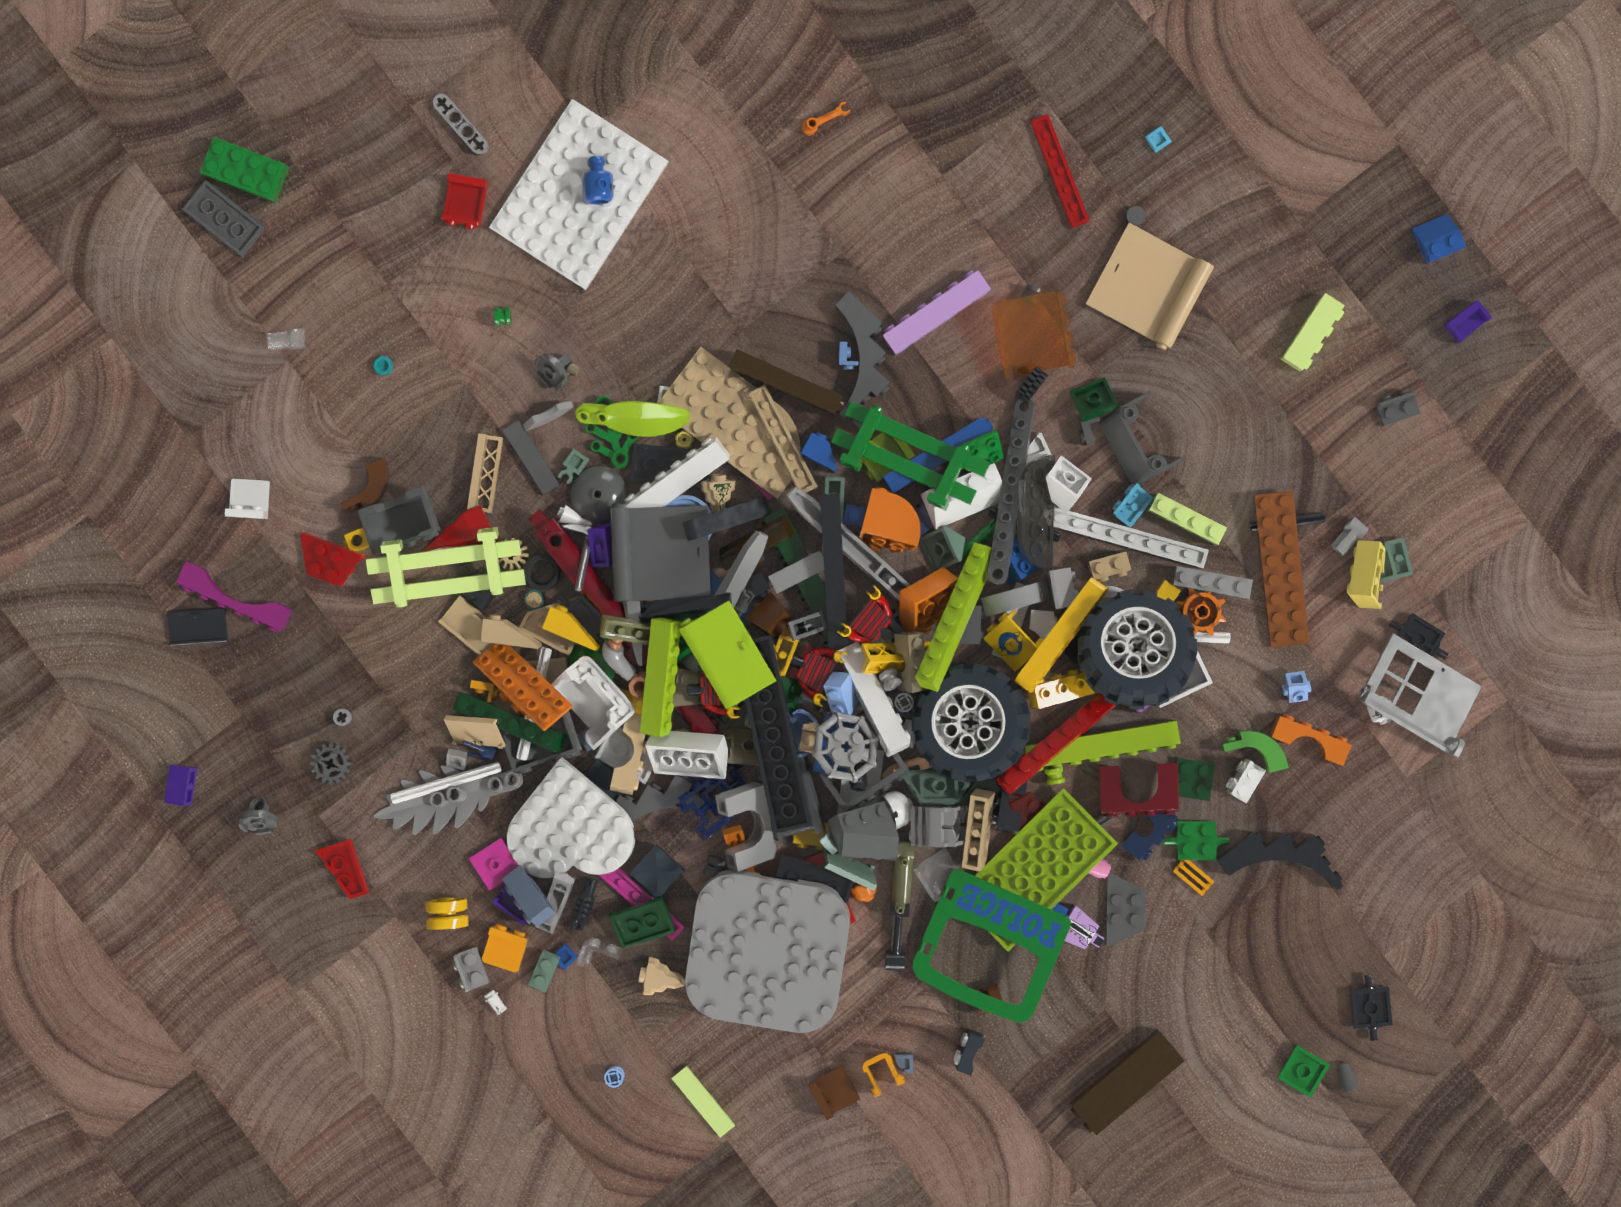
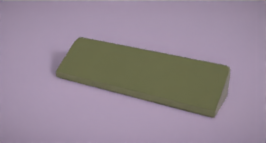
(625, 629)

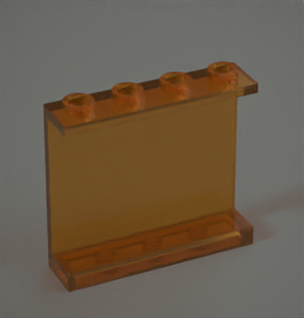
(1032, 333)

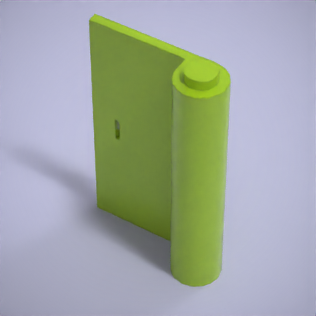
(727, 654)

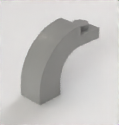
(1016, 598)
(557, 897)

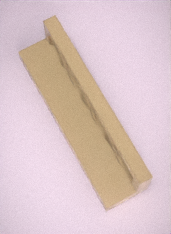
(478, 468)

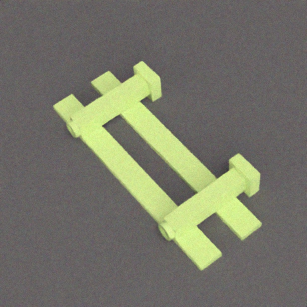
(488, 551)

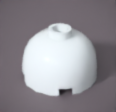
(899, 807)

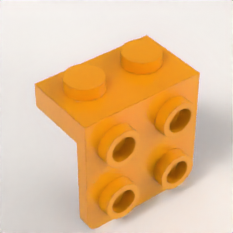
(505, 948)

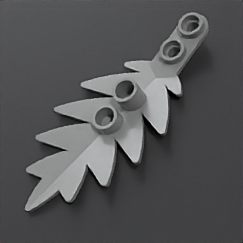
(446, 801)

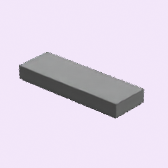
(797, 572)

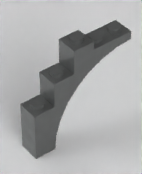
(864, 325)
(655, 799)

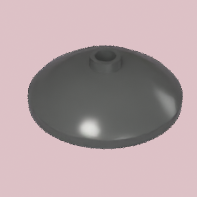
(595, 479)

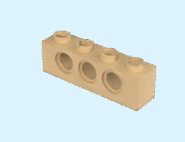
(978, 829)

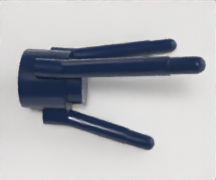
(487, 751)

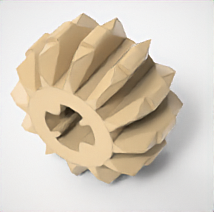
(516, 559)

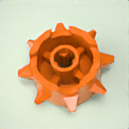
(1210, 606)

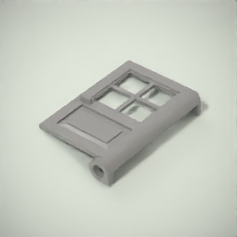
(1441, 704)

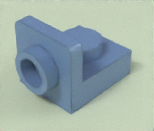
(844, 353)

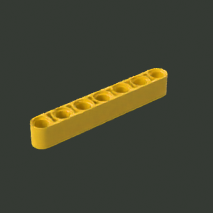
(1060, 635)

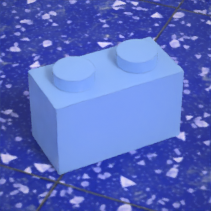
(841, 693)

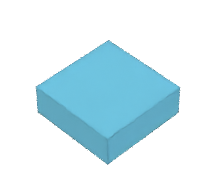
(1158, 139)

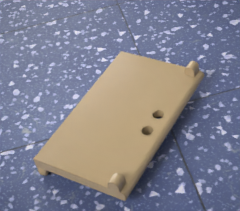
(466, 624)
(475, 730)

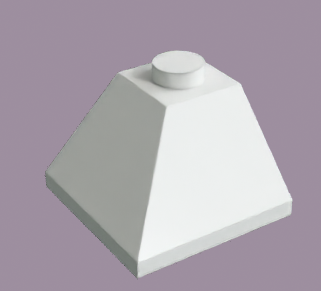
(1066, 483)

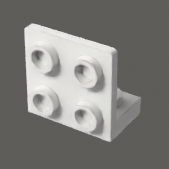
(248, 499)
(1245, 780)

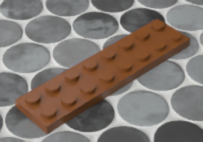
(1281, 569)

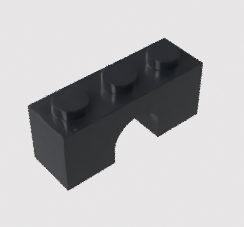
(1006, 819)

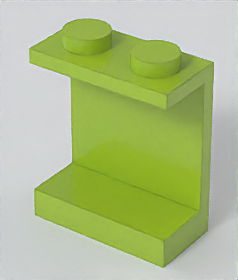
(891, 444)

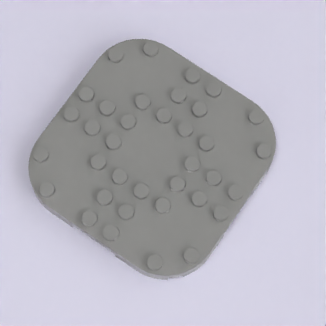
(767, 951)

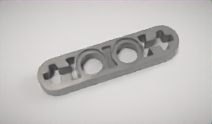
(462, 123)

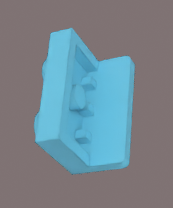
(1132, 505)

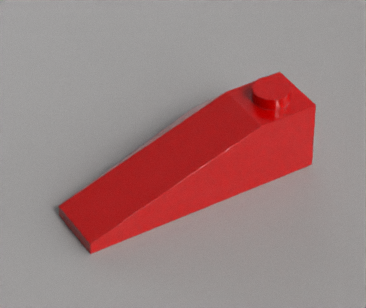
(462, 531)

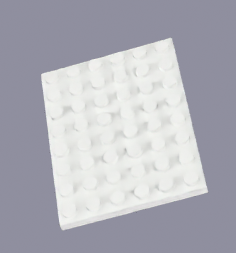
(548, 206)

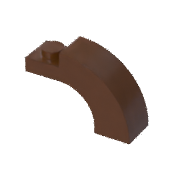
(375, 489)

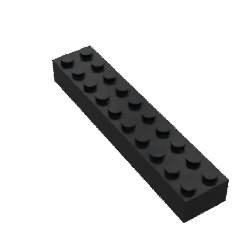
(778, 748)

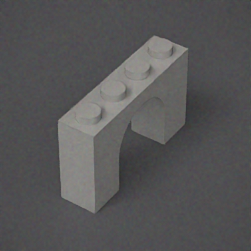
(760, 845)

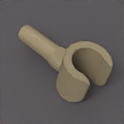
(573, 369)

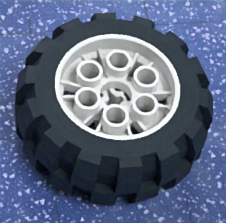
(1126, 684)
(1002, 746)

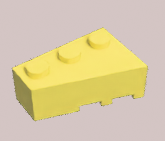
(1365, 574)

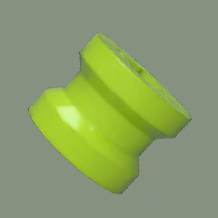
(1054, 776)

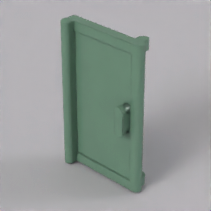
(850, 869)

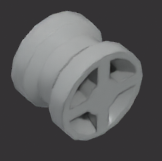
(890, 679)

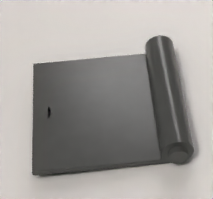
(654, 555)

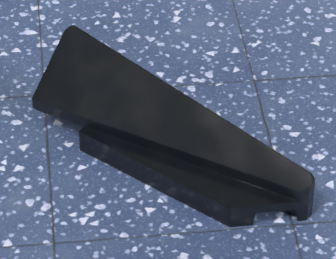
(684, 607)

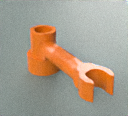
(808, 130)

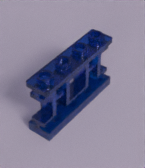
(708, 786)

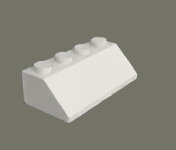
(987, 495)
(689, 754)

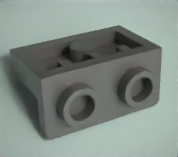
(1398, 408)

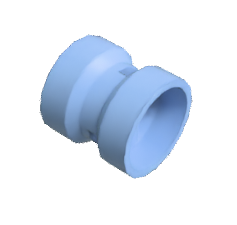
(614, 1076)

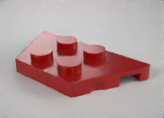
(328, 560)

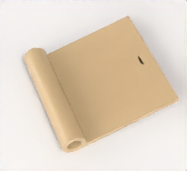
(1150, 287)

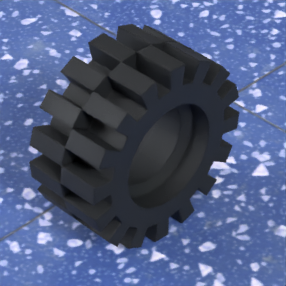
(1031, 384)

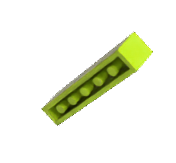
(660, 677)

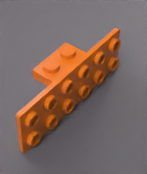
(522, 685)

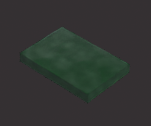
(642, 922)

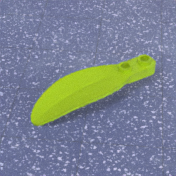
(635, 417)

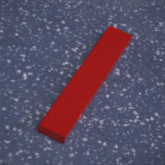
(1059, 171)

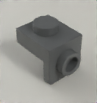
(1086, 433)

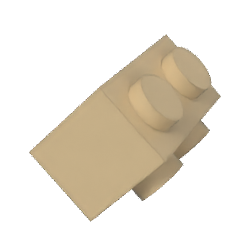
(1109, 566)

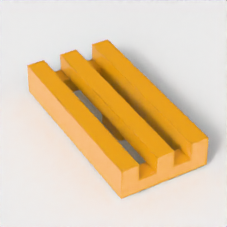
(1205, 886)

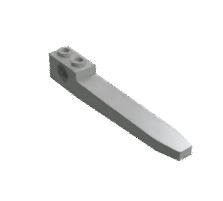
(859, 553)
(736, 579)

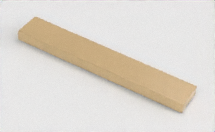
(782, 439)

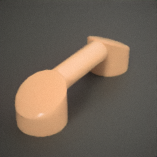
(921, 761)

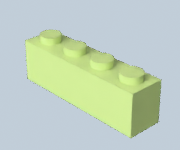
(1312, 332)
(1187, 519)

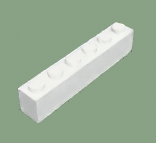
(680, 476)
(875, 702)

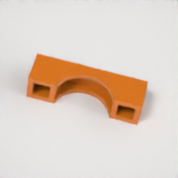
(1332, 748)

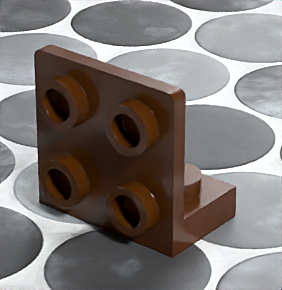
(834, 1091)

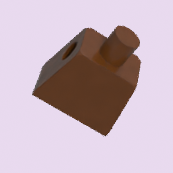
(771, 616)

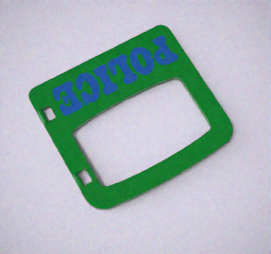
(1006, 915)

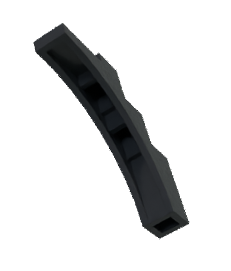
(1281, 848)

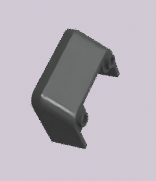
(1126, 447)

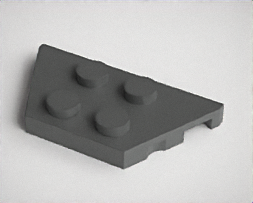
(1123, 909)

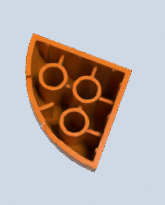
(889, 523)

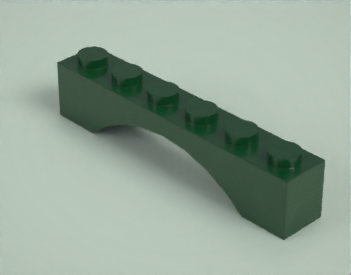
(510, 722)

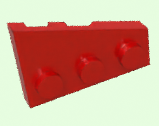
(345, 866)

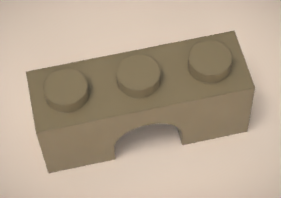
(911, 647)

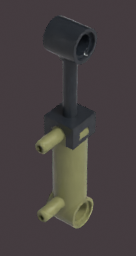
(900, 902)

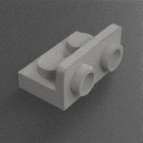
(470, 969)

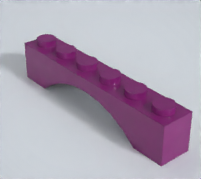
(198, 579)

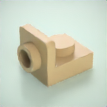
(808, 737)

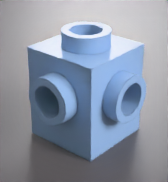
(1296, 687)

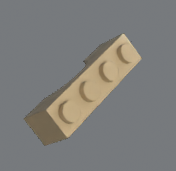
(624, 777)

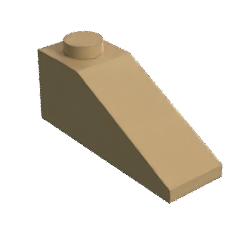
(504, 632)

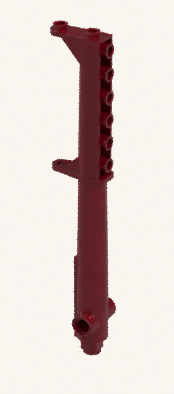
(568, 559)

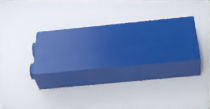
(976, 429)

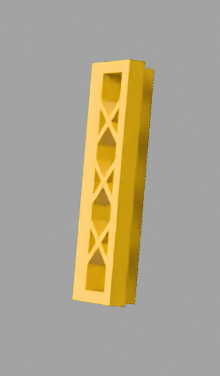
(884, 660)

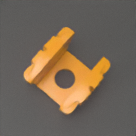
(898, 1078)

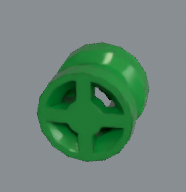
(502, 316)

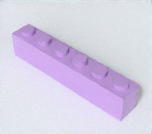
(937, 312)

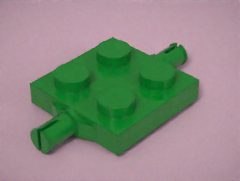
(1196, 840)

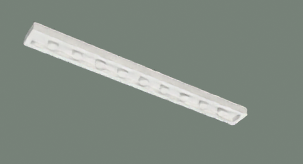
(1130, 538)

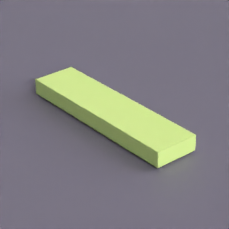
(703, 1101)

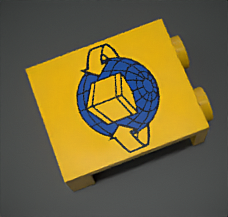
(1011, 641)

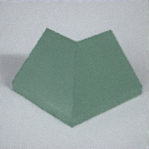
(942, 547)

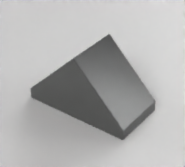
(807, 625)

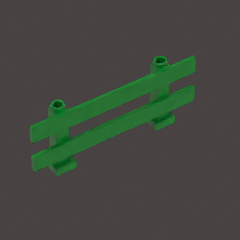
(943, 484)

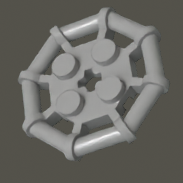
(854, 741)

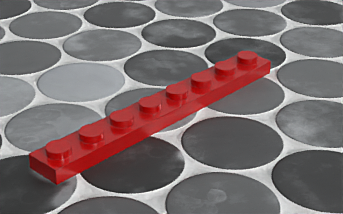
(1054, 743)

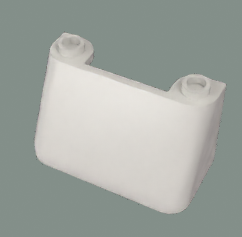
(594, 699)

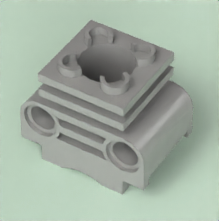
(937, 825)

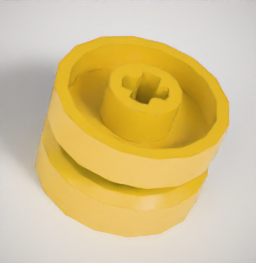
(446, 910)

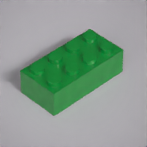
(244, 169)

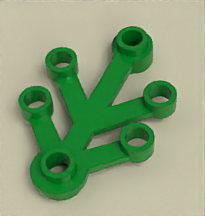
(613, 437)

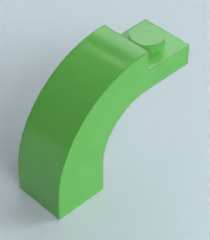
(1270, 750)

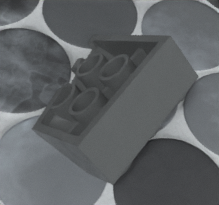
(866, 833)

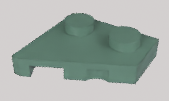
(1396, 560)

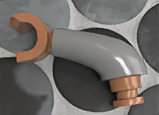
(613, 655)

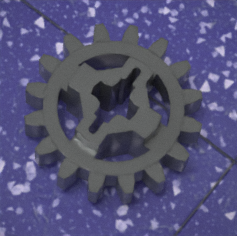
(326, 774)

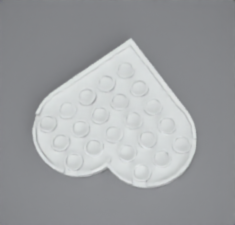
(568, 826)

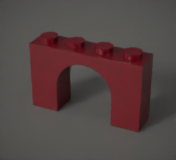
(1165, 799)

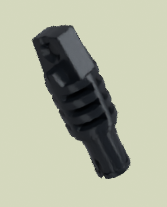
(584, 905)

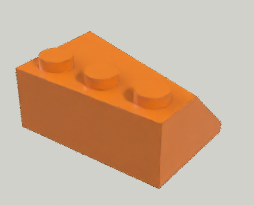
(926, 600)

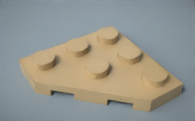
(533, 624)

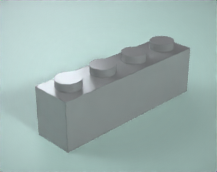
(1212, 582)

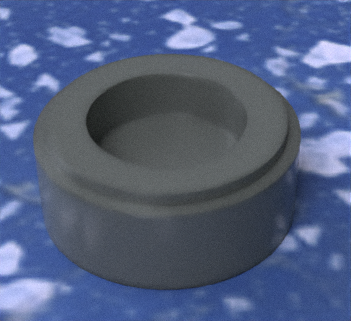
(1135, 215)

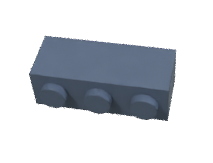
(528, 896)

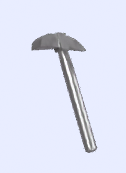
(585, 553)

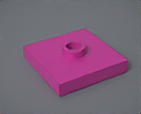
(494, 863)

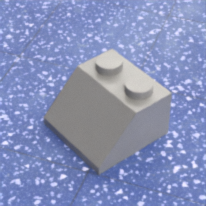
(1062, 587)

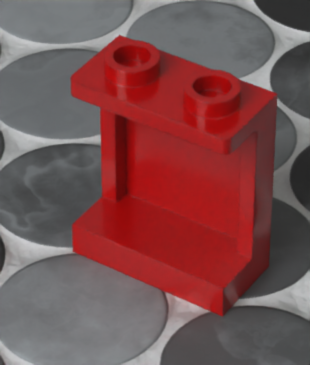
(465, 201)

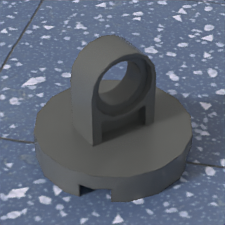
(552, 370)
(258, 820)

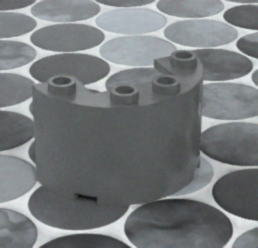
(404, 518)
(539, 754)

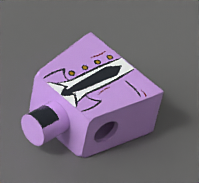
(1082, 929)

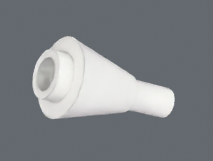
(568, 516)

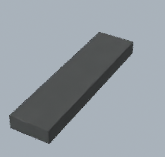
(531, 457)

